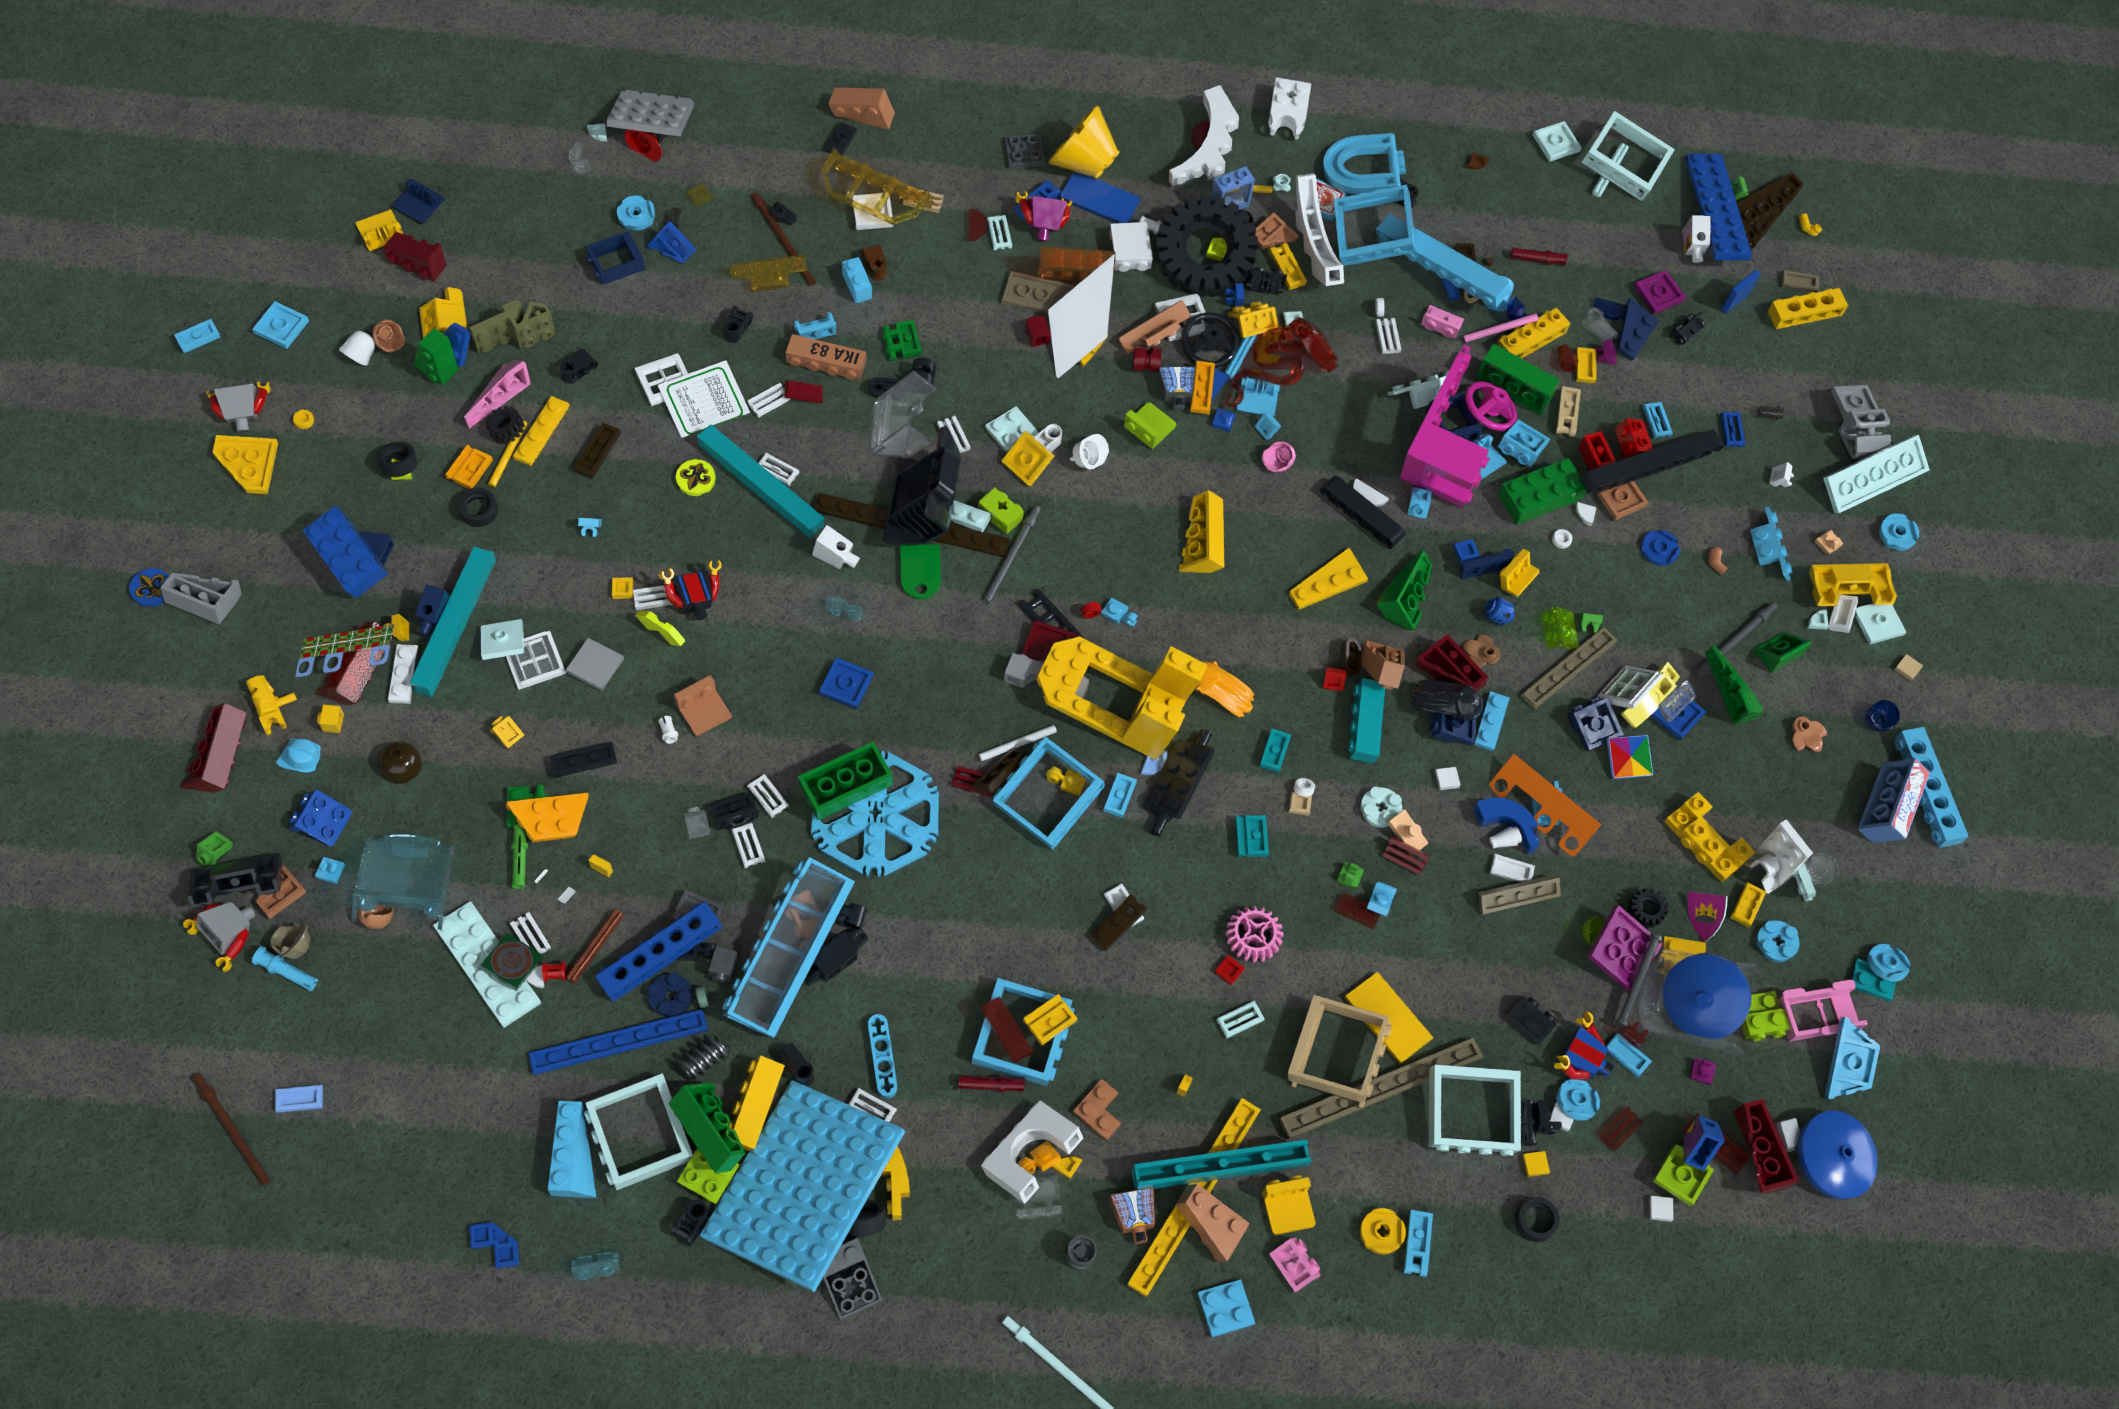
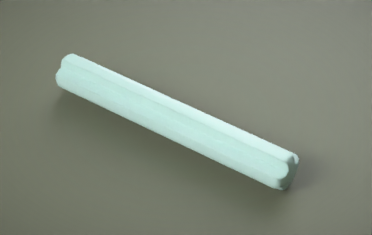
(1603, 182)

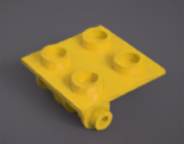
(378, 229)

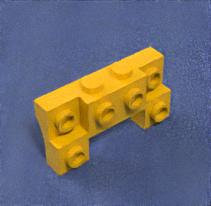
(1842, 579)
(1705, 842)

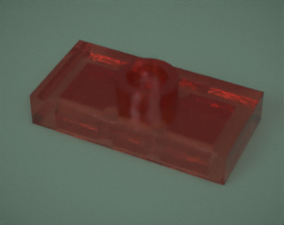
(1357, 911)

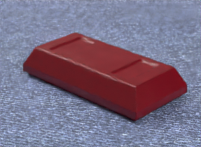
(803, 391)

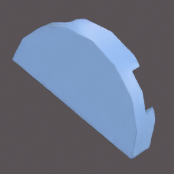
(1154, 766)

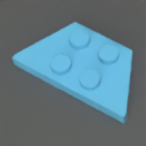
(1852, 1061)

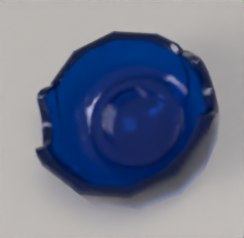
(1515, 309)
(1886, 711)

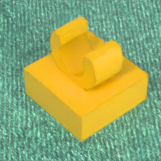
(401, 627)

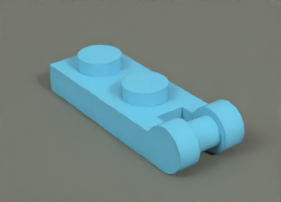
(1418, 1242)

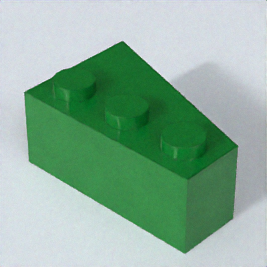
(436, 357)

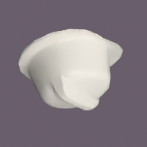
(1090, 452)

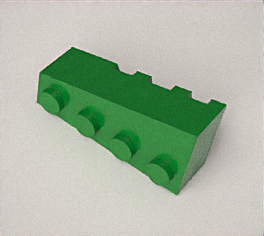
(708, 1125)

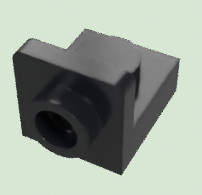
(1543, 1115)

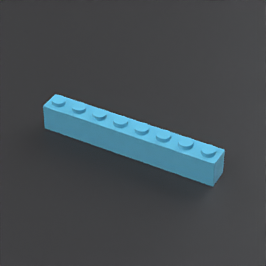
(1447, 263)

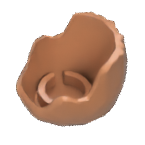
(388, 330)

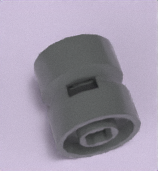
(1081, 1253)

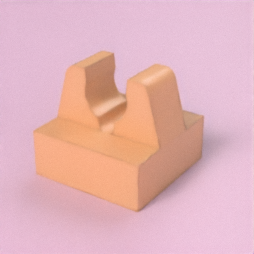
(1828, 542)

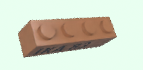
(825, 357)

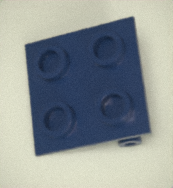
(418, 201)

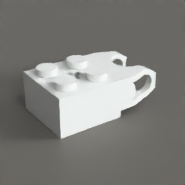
(1289, 105)

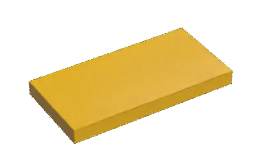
(1407, 1031)

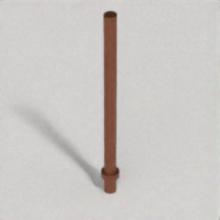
(761, 204)

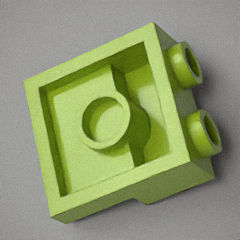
(1765, 1018)
(1680, 1178)

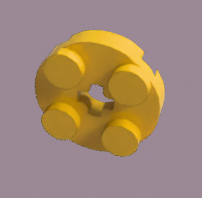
(1391, 1223)

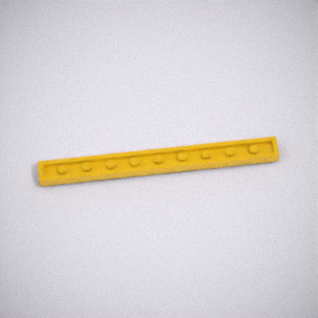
(1176, 1224)

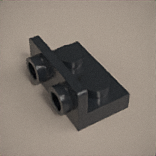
(1532, 1019)

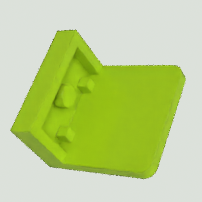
(1149, 424)

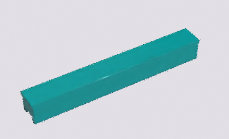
(760, 481)
(452, 621)
(1221, 1165)

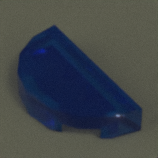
(1610, 309)

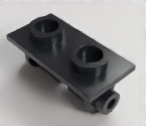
(1692, 323)

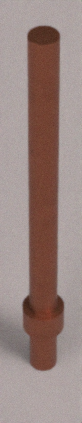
(209, 1094)

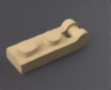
(1568, 411)

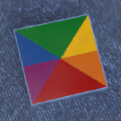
(1629, 757)

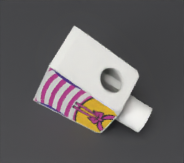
(1696, 237)

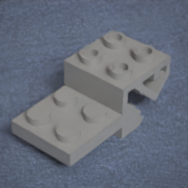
(1860, 419)

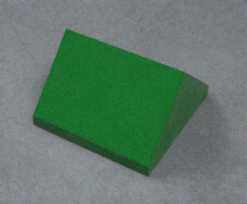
(1781, 650)

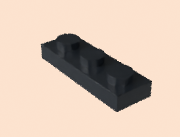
(583, 759)

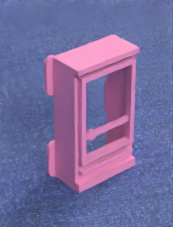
(1841, 1003)

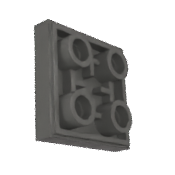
(1024, 151)

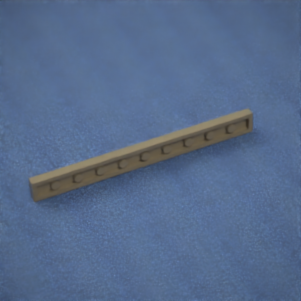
(1383, 1088)

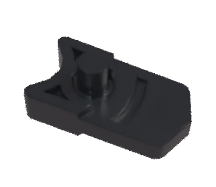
(784, 214)

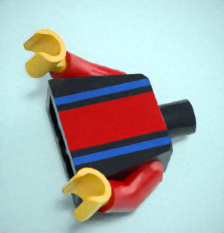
(692, 591)

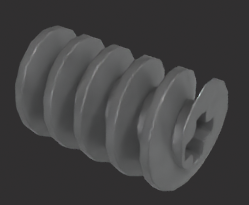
(703, 1058)

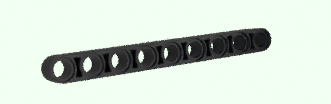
(1651, 462)

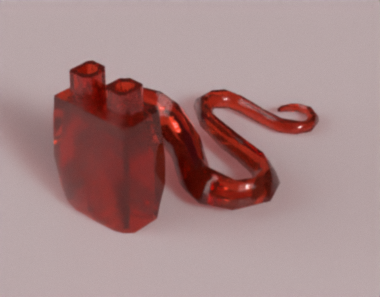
(1298, 338)

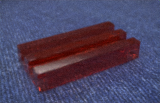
(1632, 1116)

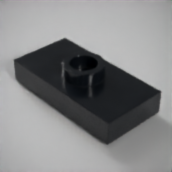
(841, 138)

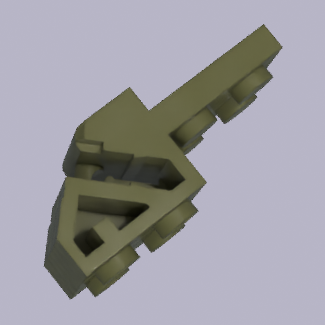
(514, 323)

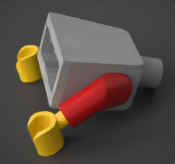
(239, 403)
(224, 928)

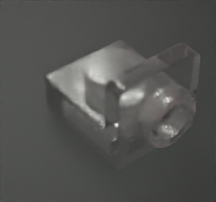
(696, 822)

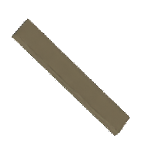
(1569, 668)

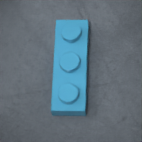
(1491, 721)

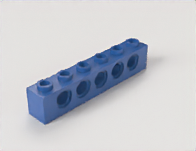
(653, 962)

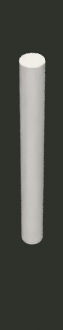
(1017, 743)

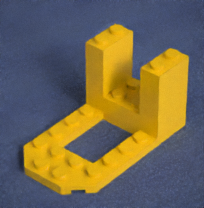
(1158, 709)

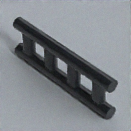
(1053, 612)

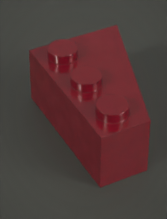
(1451, 664)

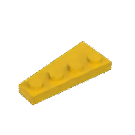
(1333, 578)

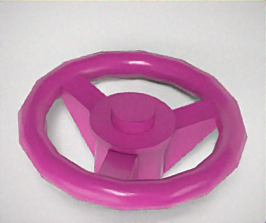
(1494, 403)

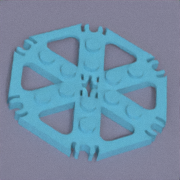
(892, 823)

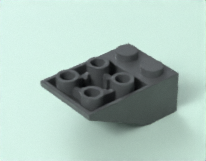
(850, 1279)

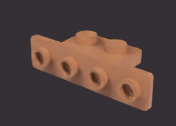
(1155, 328)

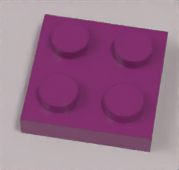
(1659, 292)

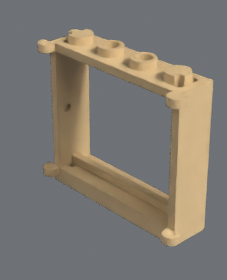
(1307, 1038)

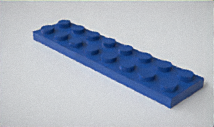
(1718, 201)

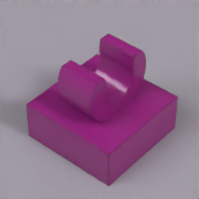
(1608, 351)
(1702, 1071)

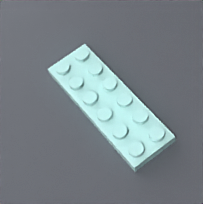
(1876, 473)
(471, 943)

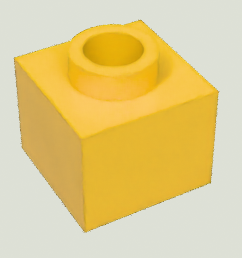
(330, 718)

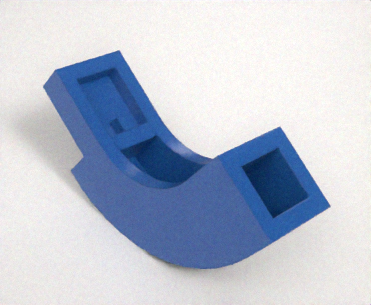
(1509, 813)

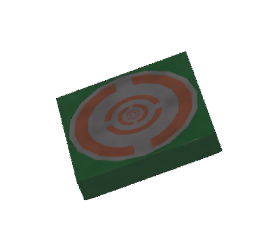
(511, 961)

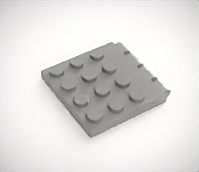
(650, 113)

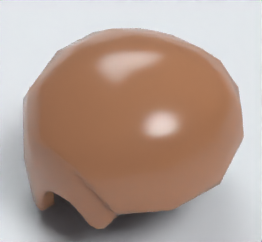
(376, 918)

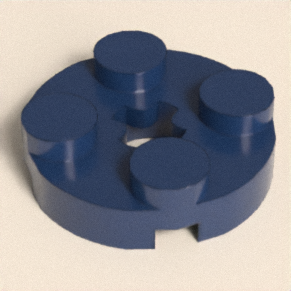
(673, 983)

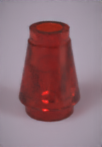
(1567, 359)

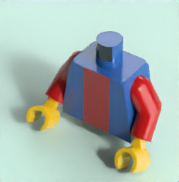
(1585, 1052)

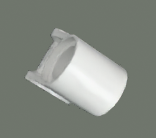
(1047, 441)

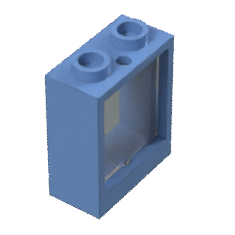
(1234, 187)

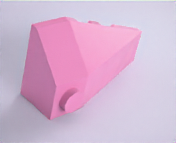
(504, 385)

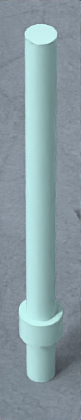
(1023, 1335)

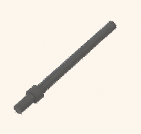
(1028, 524)
(1760, 617)

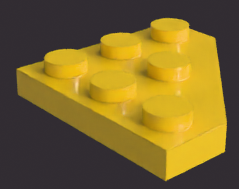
(247, 460)

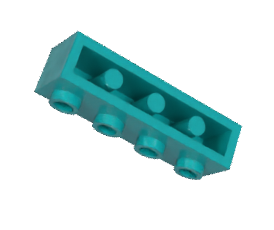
(1367, 721)

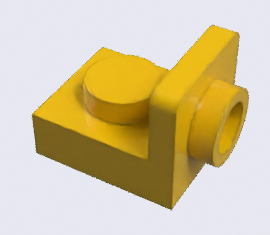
(506, 731)

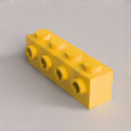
(1535, 334)
(755, 1100)

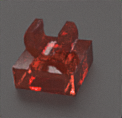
(1633, 1036)

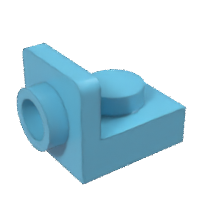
(1419, 502)
(1381, 898)

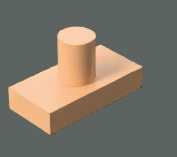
(1407, 830)

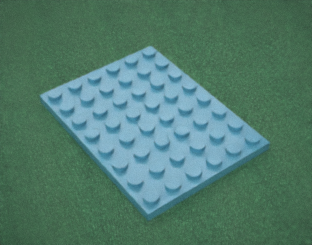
(802, 1185)

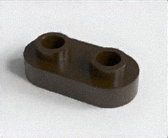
(1351, 657)

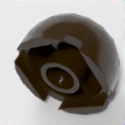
(399, 762)

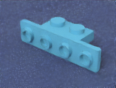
(1768, 544)

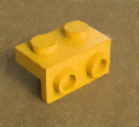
(1518, 574)

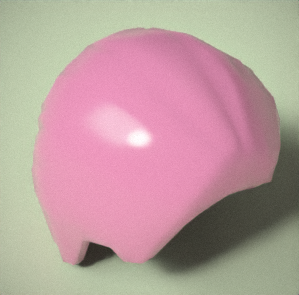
(1279, 451)

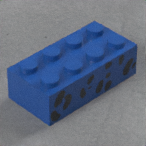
(345, 552)

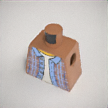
(1134, 1212)

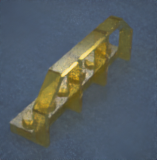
(875, 178)

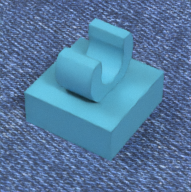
(1267, 426)
(589, 523)
(329, 870)

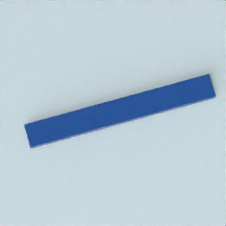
(617, 1041)

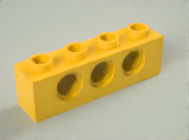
(1807, 308)

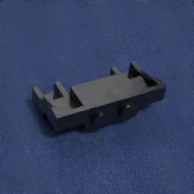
(235, 876)

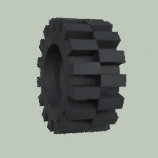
(499, 418)
(1654, 898)

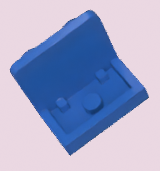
(320, 817)

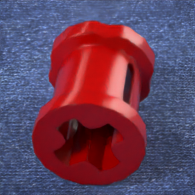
(559, 971)

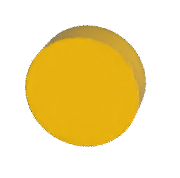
(303, 419)

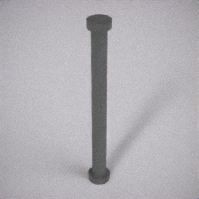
(1622, 1021)

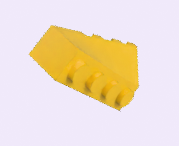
(1205, 535)

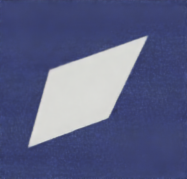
(1081, 318)

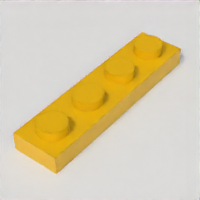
(541, 431)

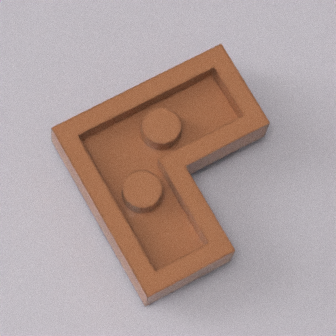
(1093, 1111)

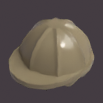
(291, 941)

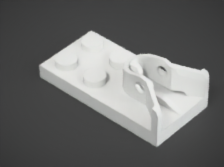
(1780, 856)

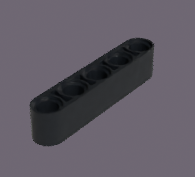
(1363, 511)

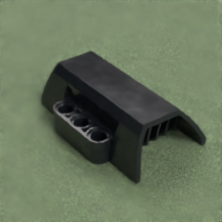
(923, 495)

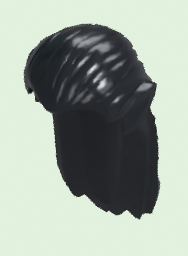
(1447, 699)

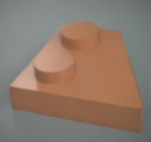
(1274, 232)

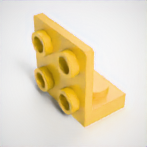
(1255, 319)

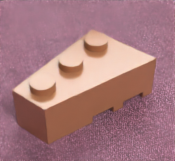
(863, 105)
(1383, 663)
(1214, 1221)

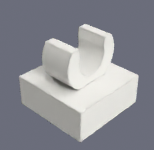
(1781, 475)

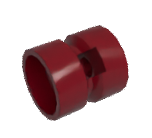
(1146, 359)

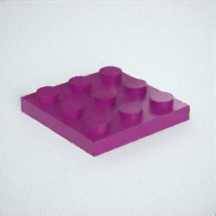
(1621, 947)

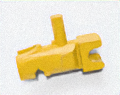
(267, 704)

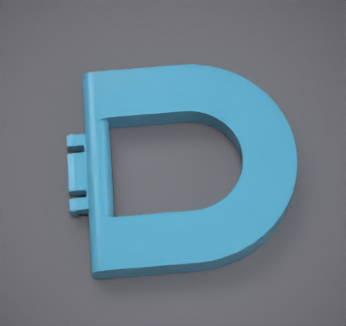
(1363, 145)

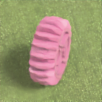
(1263, 949)

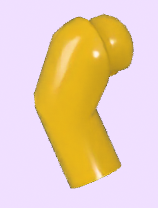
(1812, 230)

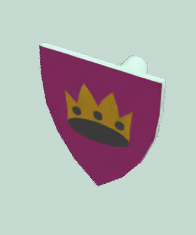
(1706, 913)

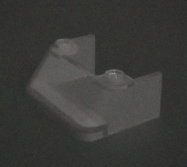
(892, 415)

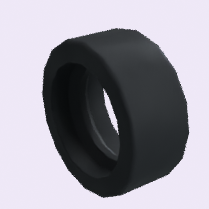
(399, 468)
(477, 520)
(869, 1220)
(1524, 1230)

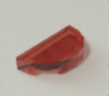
(977, 225)

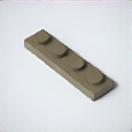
(1519, 894)

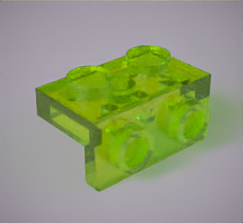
(1560, 629)

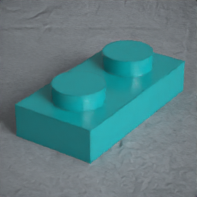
(1275, 750)

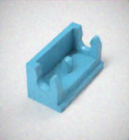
(817, 328)

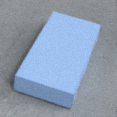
(299, 1098)

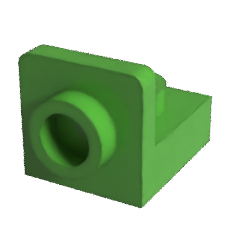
(212, 849)

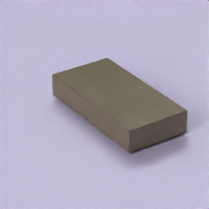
(1799, 281)

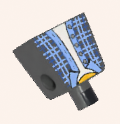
(1176, 385)

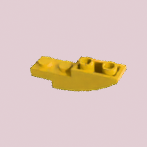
(897, 1184)

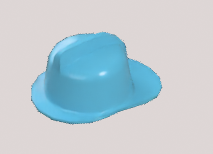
(300, 755)

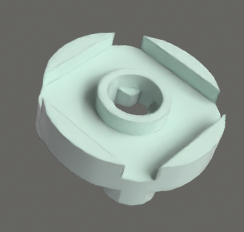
(1380, 795)

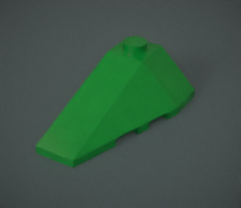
(1402, 596)
(1737, 695)

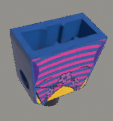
(1705, 1136)

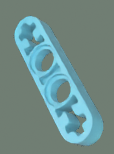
(882, 1056)

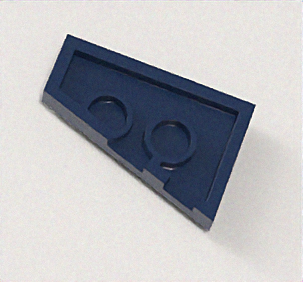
(1635, 330)

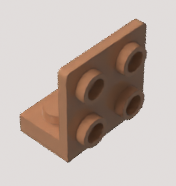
(702, 706)

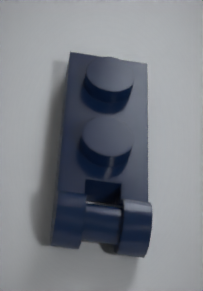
(1485, 565)

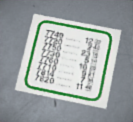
(703, 398)

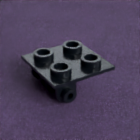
(1259, 274)

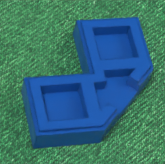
(489, 1235)

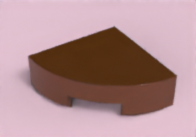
(1477, 161)

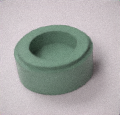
(702, 996)

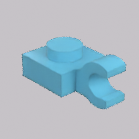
(1117, 612)

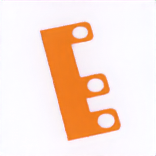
(1553, 802)

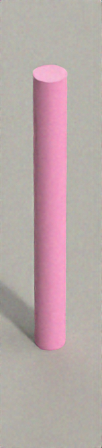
(1501, 327)

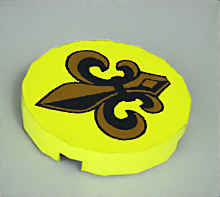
(695, 477)

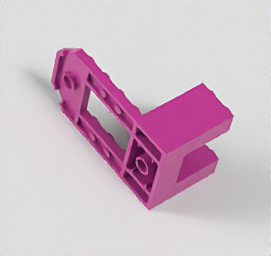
(1439, 458)

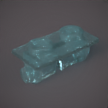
(606, 1264)

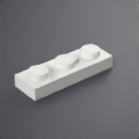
(402, 673)

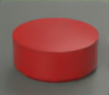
(1091, 610)

